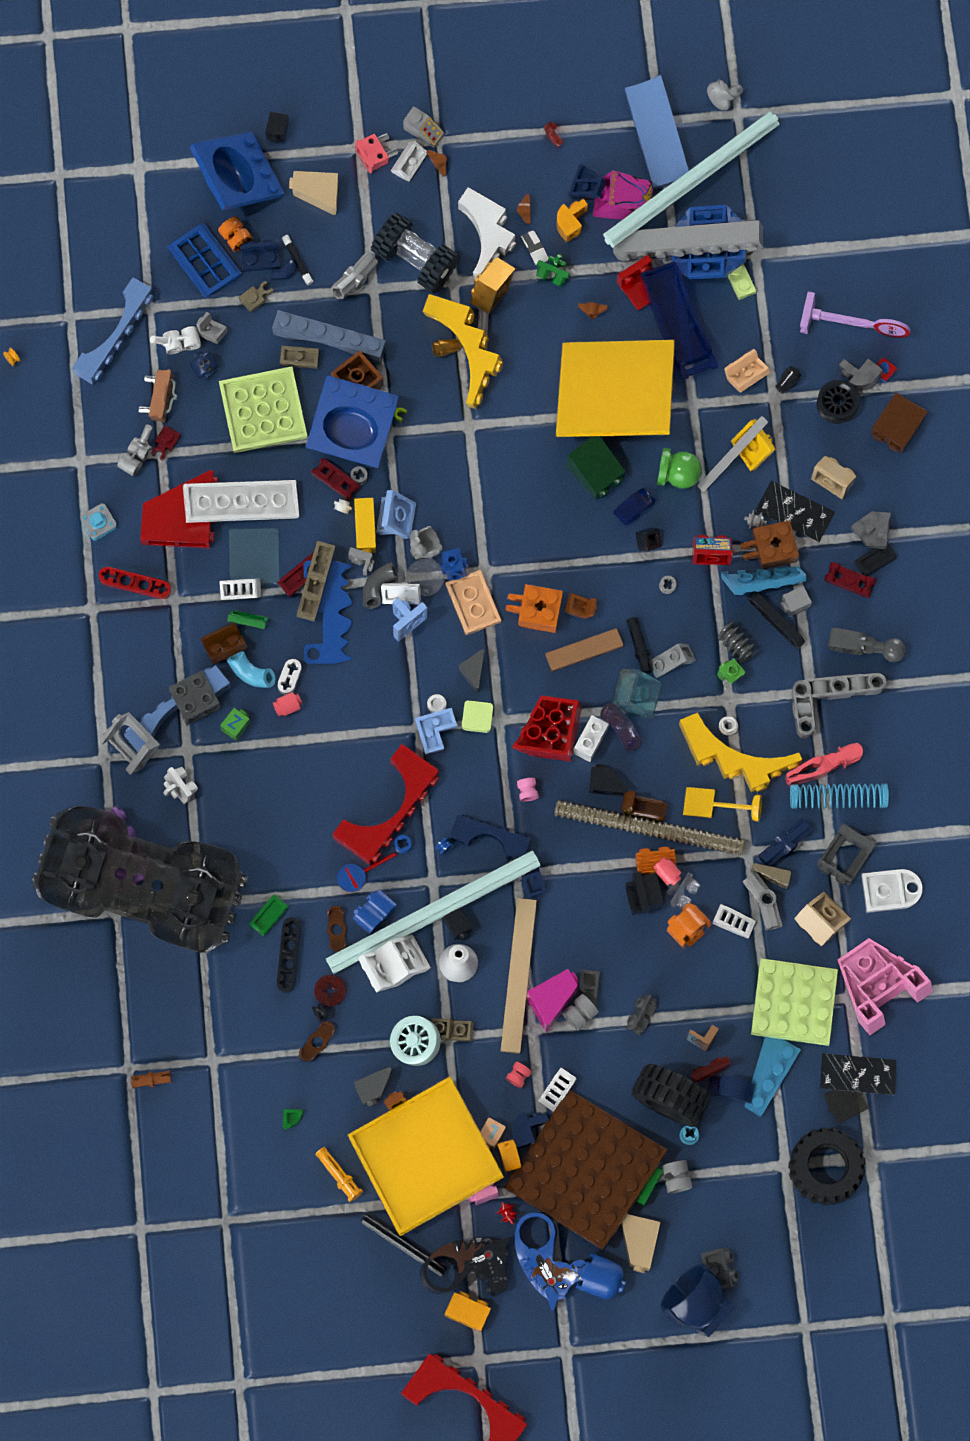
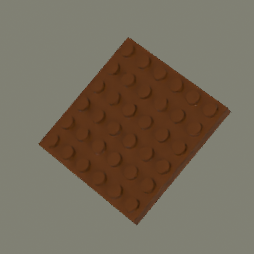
(586, 1169)

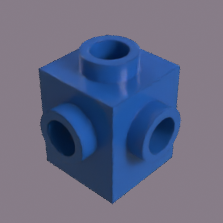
(454, 564)

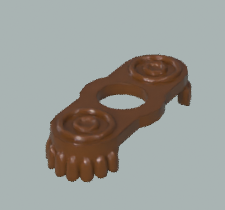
(335, 916)
(325, 1032)

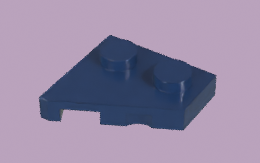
(586, 184)

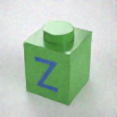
(235, 723)

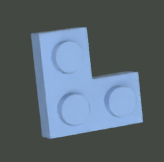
(431, 725)

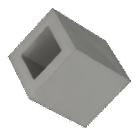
(795, 601)

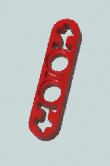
(134, 584)

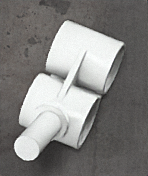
(177, 343)

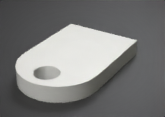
(889, 890)

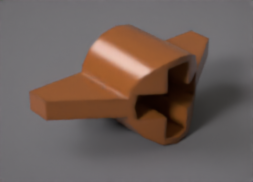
(438, 161)
(523, 209)
(592, 309)

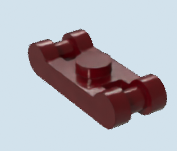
(335, 479)
(850, 580)

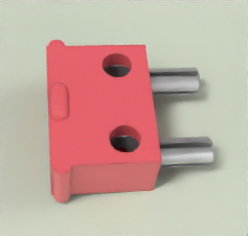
(372, 152)

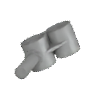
(138, 453)

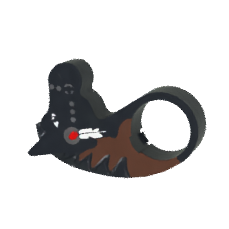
(480, 1255)

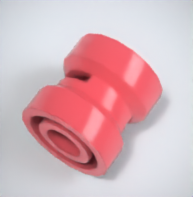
(518, 1075)

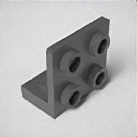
(194, 698)

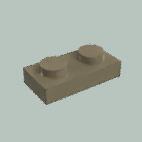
(299, 357)

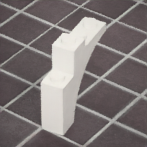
(488, 221)

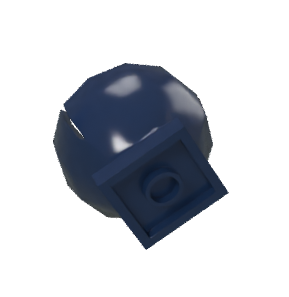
(704, 1305)

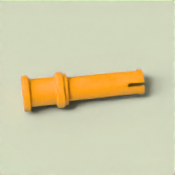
(344, 1181)

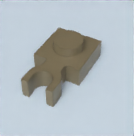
(254, 298)

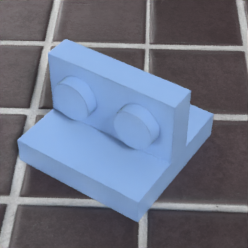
(396, 515)
(407, 619)

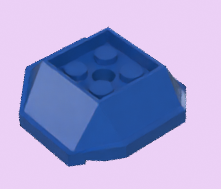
(709, 264)

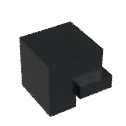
(644, 893)

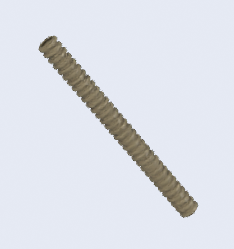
(649, 827)

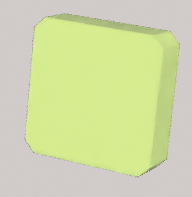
(477, 716)

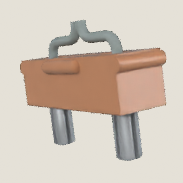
(161, 395)

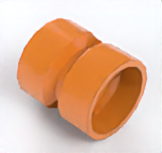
(235, 234)

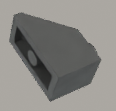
(372, 1087)

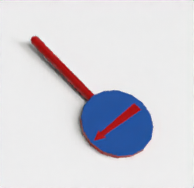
(353, 877)

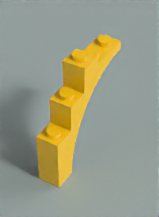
(481, 362)
(755, 770)

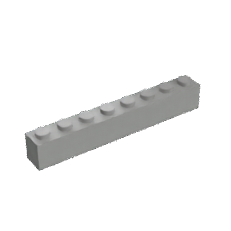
(691, 240)

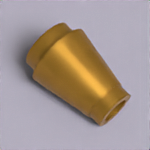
(445, 347)

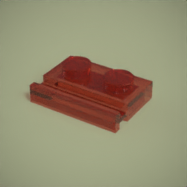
(704, 1072)

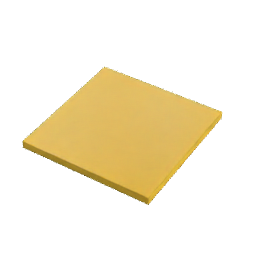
(615, 388)
(425, 1156)

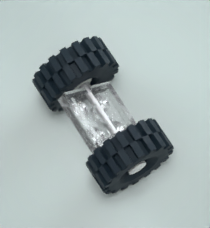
(434, 263)

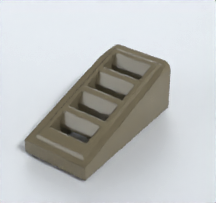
(775, 875)

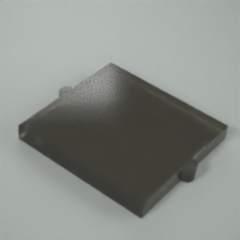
(845, 1104)

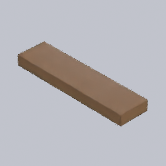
(584, 650)

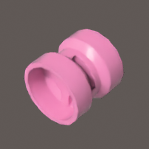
(527, 789)

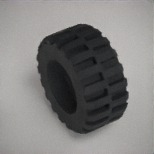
(671, 1095)
(845, 1147)

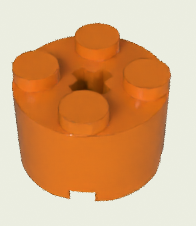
(688, 925)

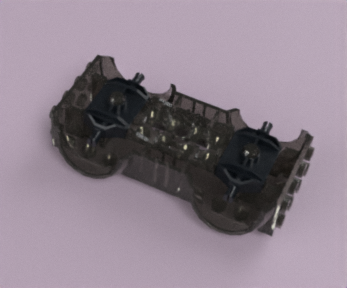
(197, 877)

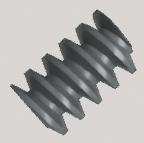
(736, 643)

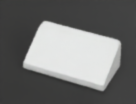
(409, 161)

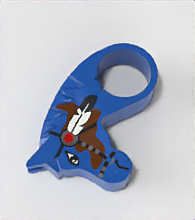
(547, 1276)

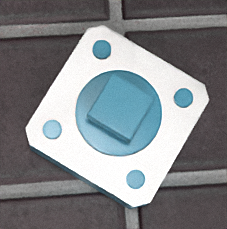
(98, 522)

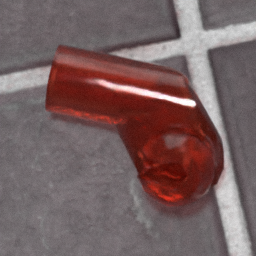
(551, 134)

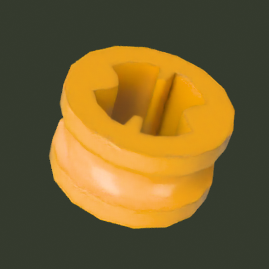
(11, 356)

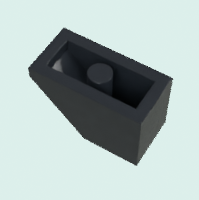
(606, 782)

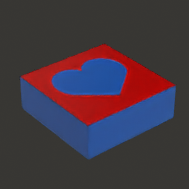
(888, 369)

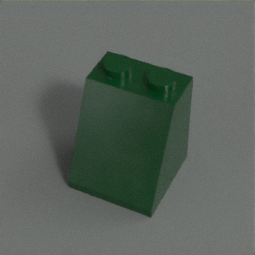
(595, 467)

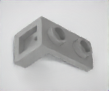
(671, 659)

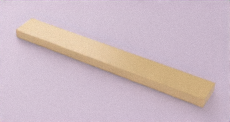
(518, 976)

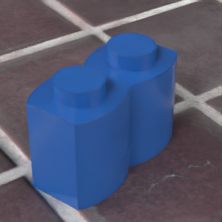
(374, 911)

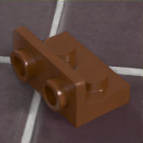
(223, 643)

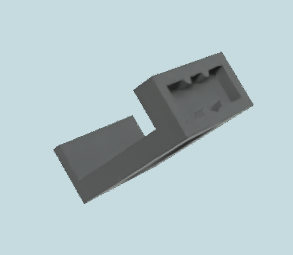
(855, 838)

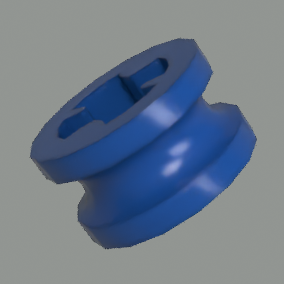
(400, 839)
(444, 845)

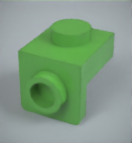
(730, 671)

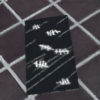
(804, 514)
(858, 1074)

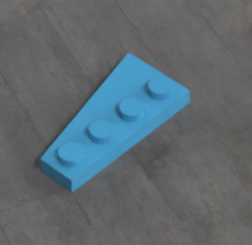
(762, 579)
(772, 1066)

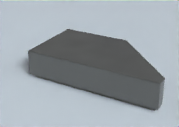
(589, 984)

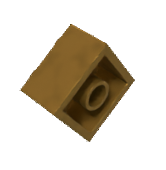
(492, 285)

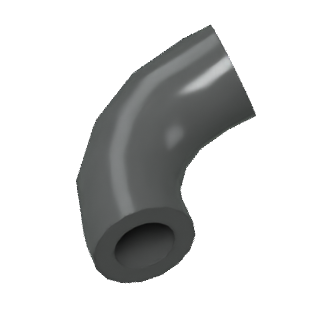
(372, 589)

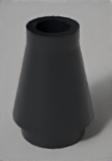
(788, 379)

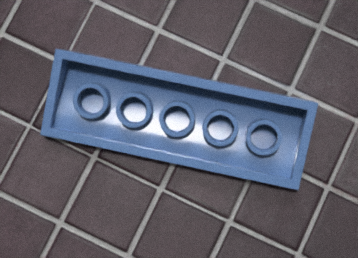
(656, 132)

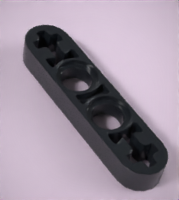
(776, 620)
(288, 955)

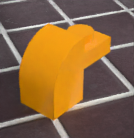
(567, 221)

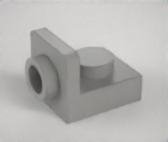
(361, 557)

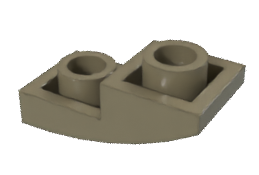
(454, 1030)

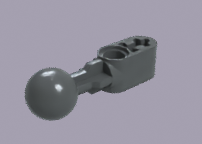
(857, 644)

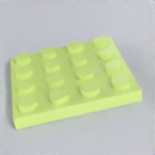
(263, 409)
(794, 1002)

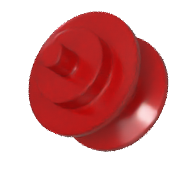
(507, 1213)

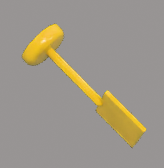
(700, 803)

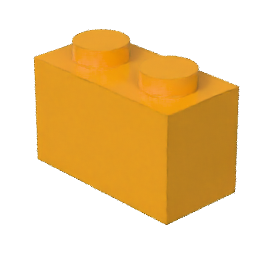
(468, 1311)

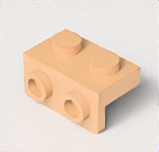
(746, 371)

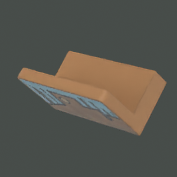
(703, 1042)

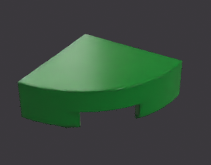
(291, 1117)

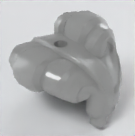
(721, 94)
(425, 543)

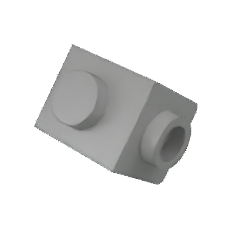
(210, 329)

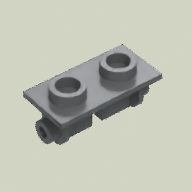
(644, 1006)

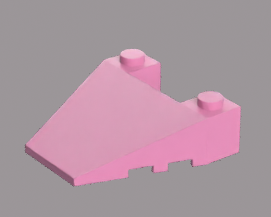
(875, 978)

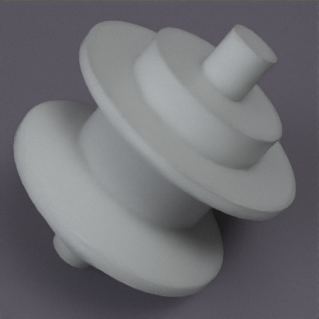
(755, 520)

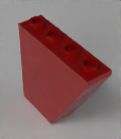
(166, 519)

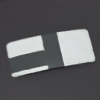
(534, 247)

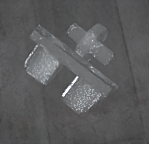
(687, 884)

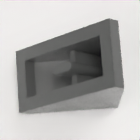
(472, 669)

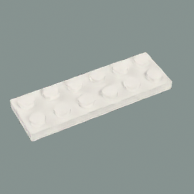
(240, 501)

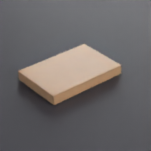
(473, 602)

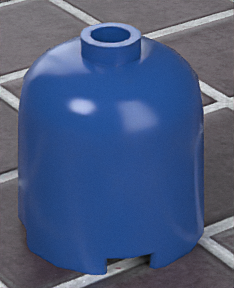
(601, 1277)

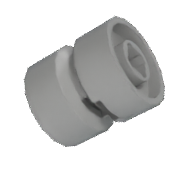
(582, 1010)
(677, 1177)

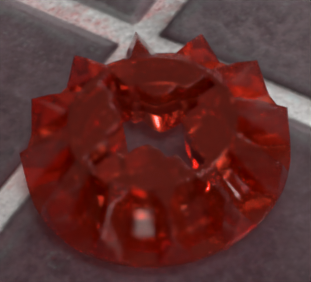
(323, 983)

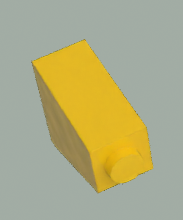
(365, 524)

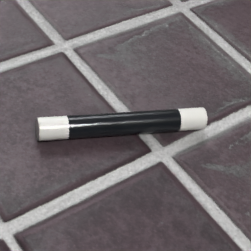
(299, 263)

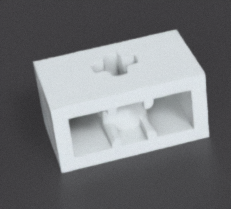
(591, 738)

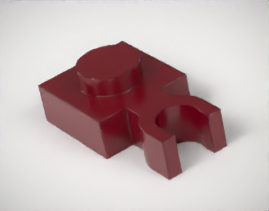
(166, 440)

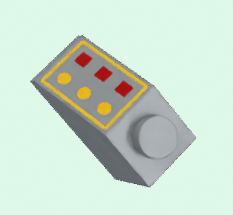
(422, 127)

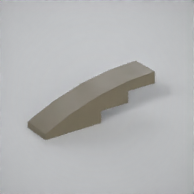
(315, 581)

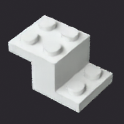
(394, 963)

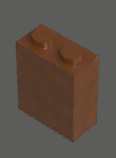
(898, 423)

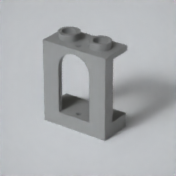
(136, 760)

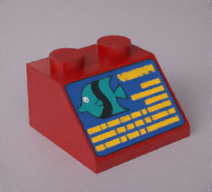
(712, 550)

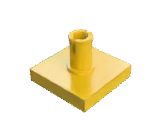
(757, 450)

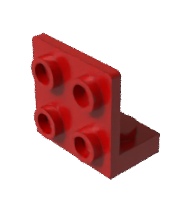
(631, 282)

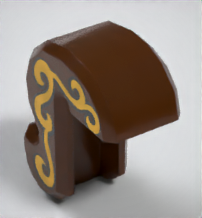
(643, 807)

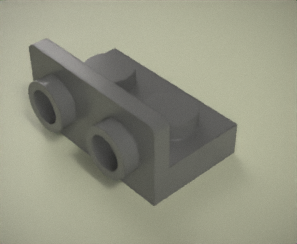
(721, 1263)

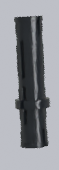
(642, 653)

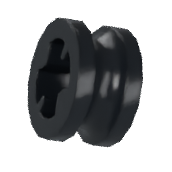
(319, 1012)

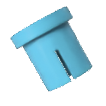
(689, 1141)

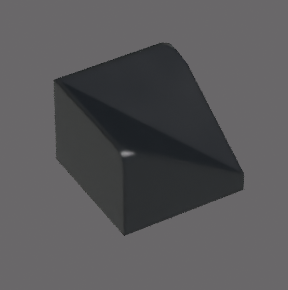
(648, 539)

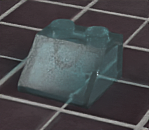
(637, 693)

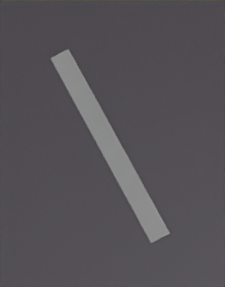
(733, 453)

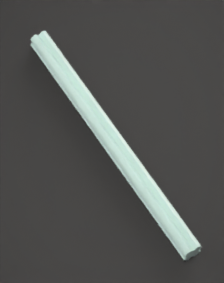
(691, 179)
(434, 911)

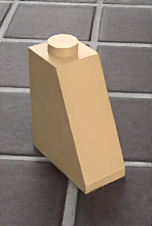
(316, 188)
(640, 1241)

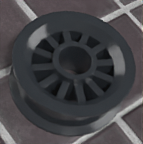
(849, 390)

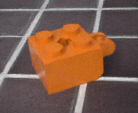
(533, 598)

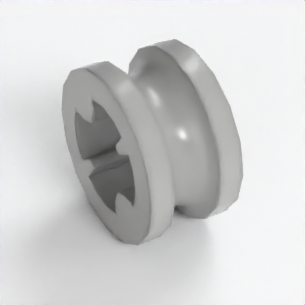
(356, 470)
(673, 586)

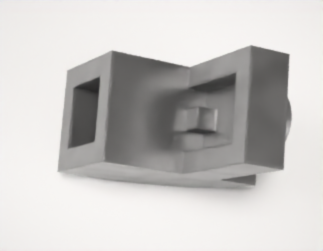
(863, 378)

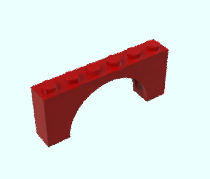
(368, 841)
(435, 1377)

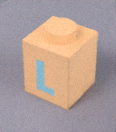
(492, 1132)

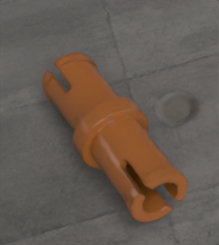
(151, 1079)

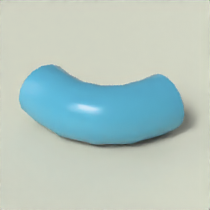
(249, 673)

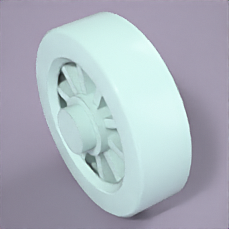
(415, 1041)

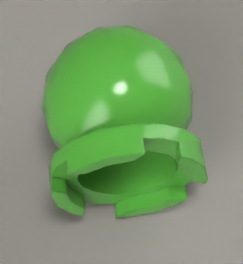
(680, 469)

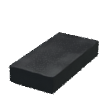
(875, 560)

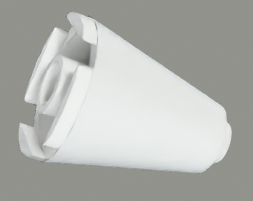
(458, 963)

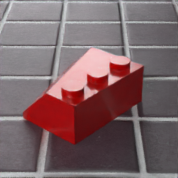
(551, 729)

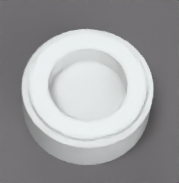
(436, 703)

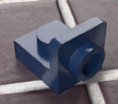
(534, 883)

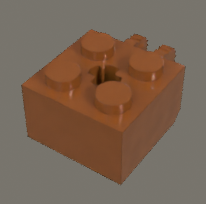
(359, 368)
(768, 555)

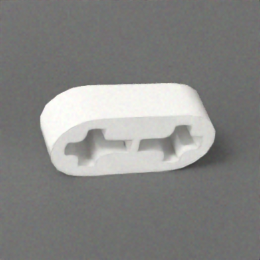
(285, 675)

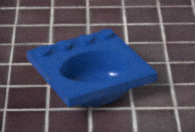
(236, 170)
(352, 422)

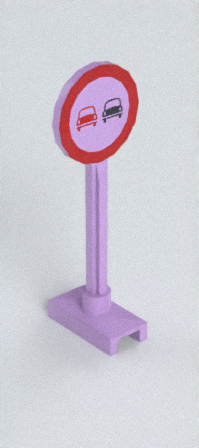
(884, 326)

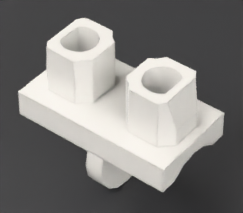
(177, 787)

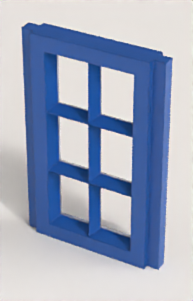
(190, 270)

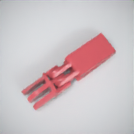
(844, 756)

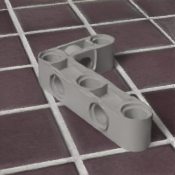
(824, 688)

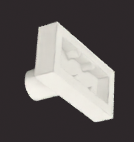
(403, 591)

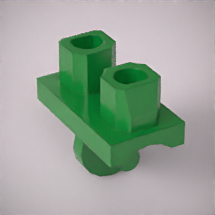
(544, 268)

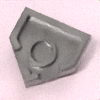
(873, 529)

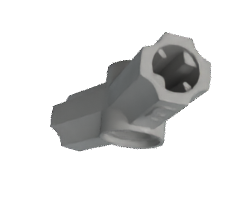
(354, 276)
(769, 911)

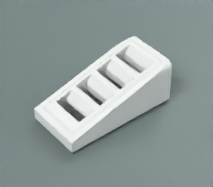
(255, 585)
(730, 912)
(567, 1076)

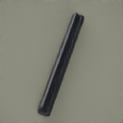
(402, 1243)

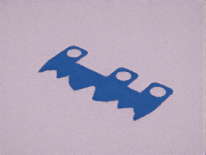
(334, 624)

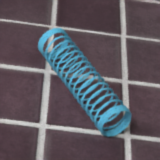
(795, 790)

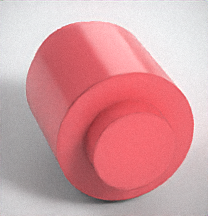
(287, 704)
(667, 871)

